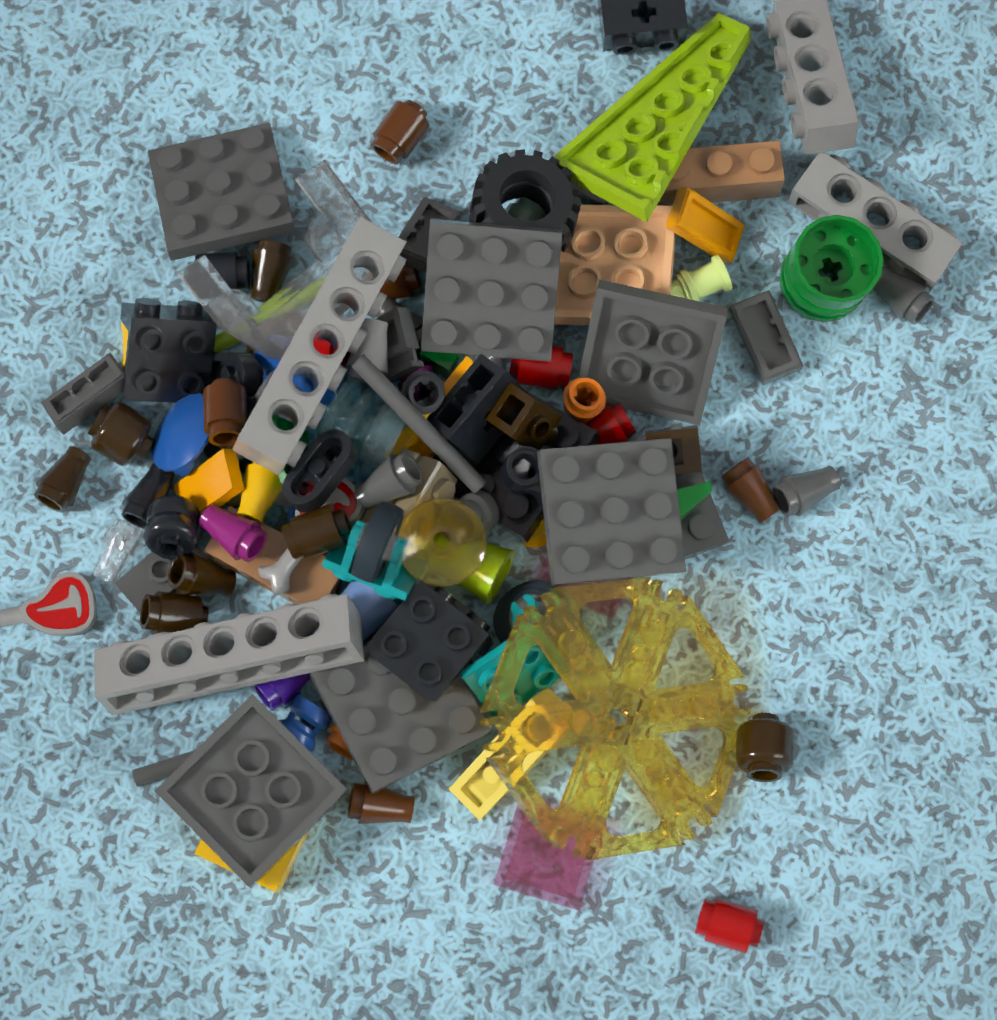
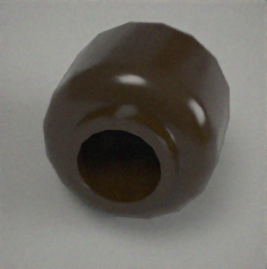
(121, 433)
(765, 747)

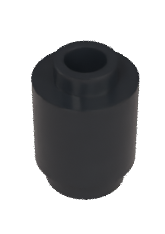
(231, 267)

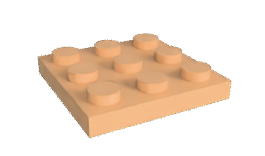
(615, 249)

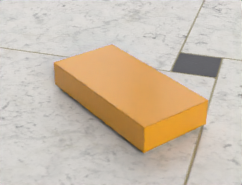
(704, 225)
(213, 481)

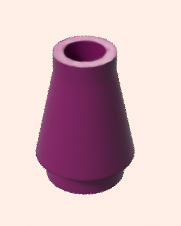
(235, 533)

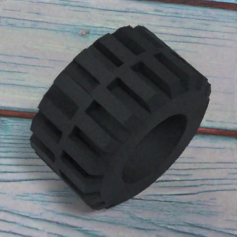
(528, 178)

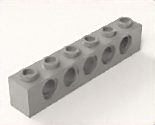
(367, 248)
(336, 643)

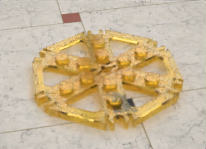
(588, 721)

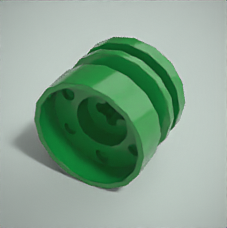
(837, 247)

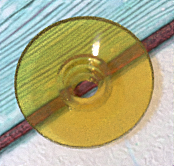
(446, 563)

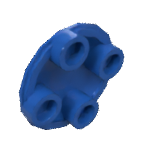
(180, 436)

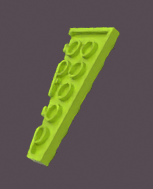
(647, 132)

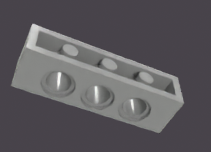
(813, 75)
(868, 196)

